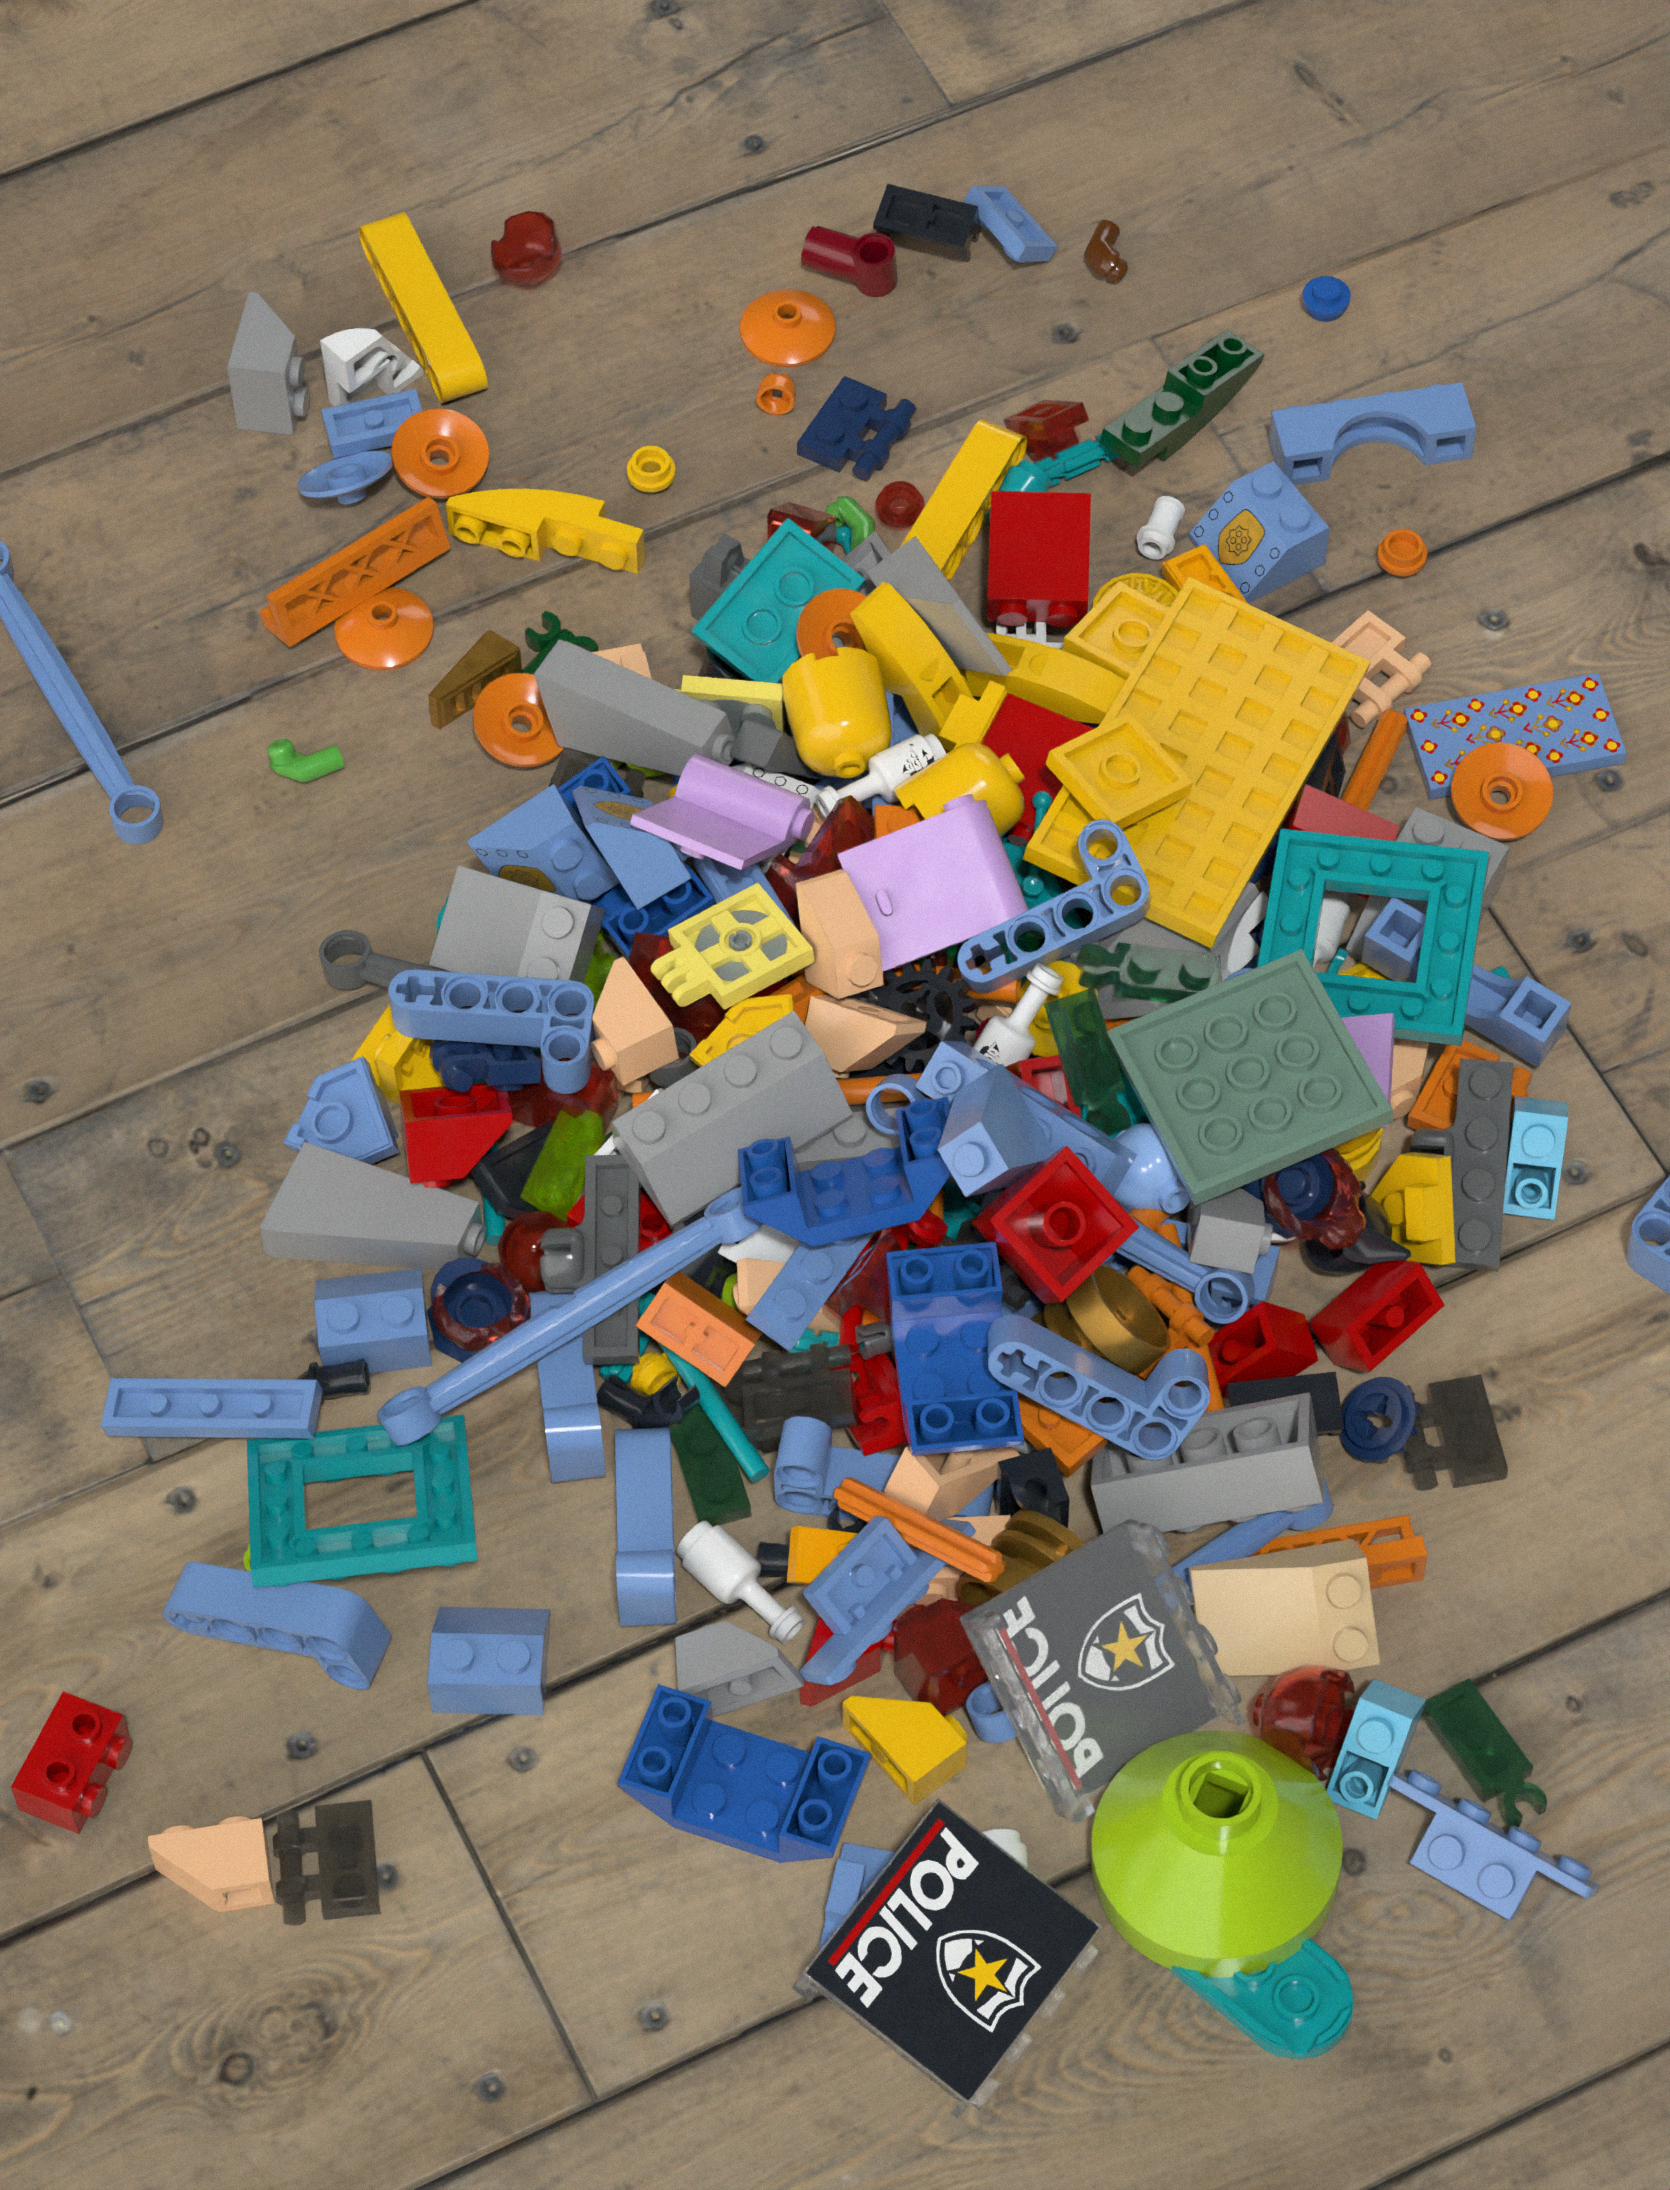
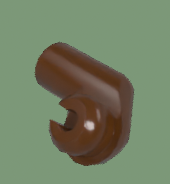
(1101, 254)

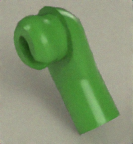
(851, 513)
(303, 767)

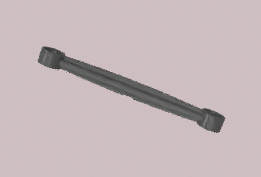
(382, 969)

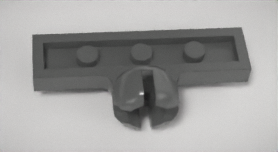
(1477, 1159)
(598, 1244)

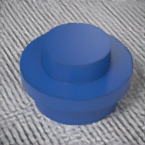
(1326, 298)

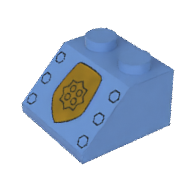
(1263, 532)
(545, 849)
(640, 860)

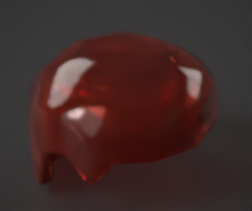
(527, 249)
(521, 1246)

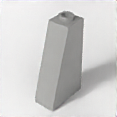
(627, 715)
(367, 1216)

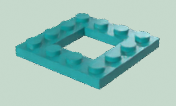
(1444, 876)
(289, 1553)

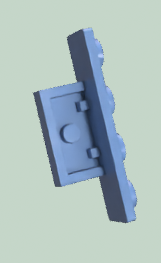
(865, 1593)
(1481, 1857)

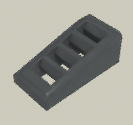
(770, 750)

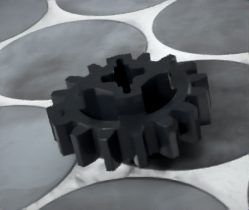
(929, 999)

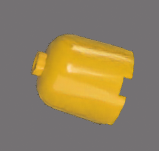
(837, 711)
(965, 771)

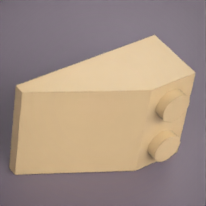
(1288, 1609)

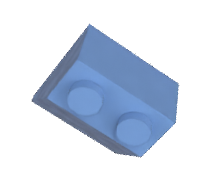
(374, 1320)
(489, 1660)

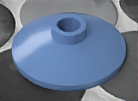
(345, 476)

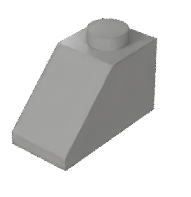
(1228, 1231)
(732, 1667)

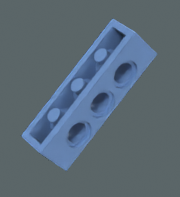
(959, 1064)

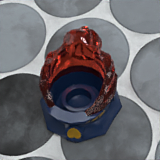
(1313, 1200)
(474, 1306)

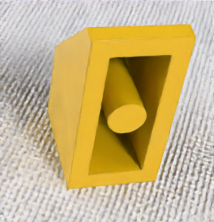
(908, 1742)

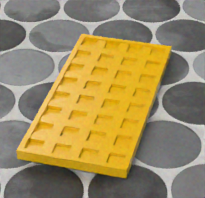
(1246, 718)

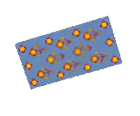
(1558, 721)

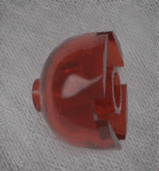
(1306, 1715)

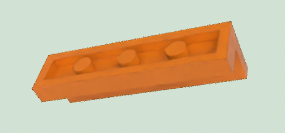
(356, 573)
(1387, 1562)

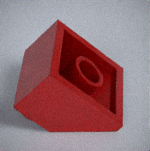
(450, 1130)
(1056, 1225)

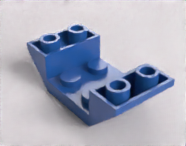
(621, 915)
(853, 1194)
(939, 1330)
(739, 1783)

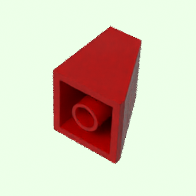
(1038, 557)
(1027, 736)

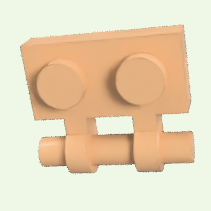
(1382, 646)

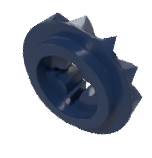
(1375, 1398)

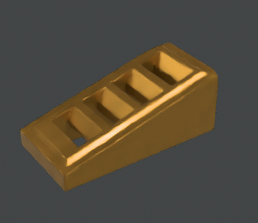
(459, 689)

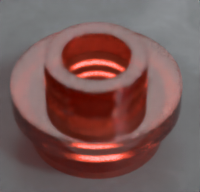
(899, 495)

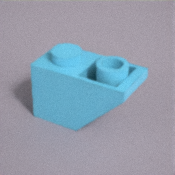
(1535, 1157)
(1374, 1747)

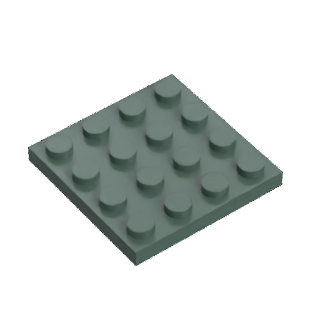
(1249, 1077)

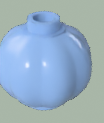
(1151, 1177)

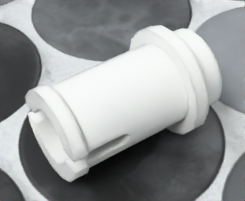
(1157, 535)

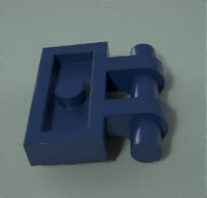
(844, 422)
(498, 1064)

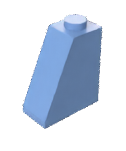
(991, 1135)

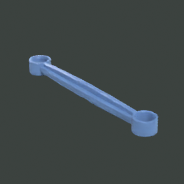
(75, 711)
(1142, 1246)
(419, 1409)
(1235, 1543)

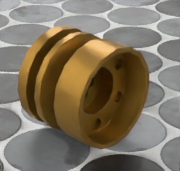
(1109, 1320)
(1026, 1546)

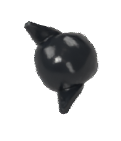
(1371, 1247)

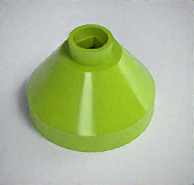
(1216, 1853)

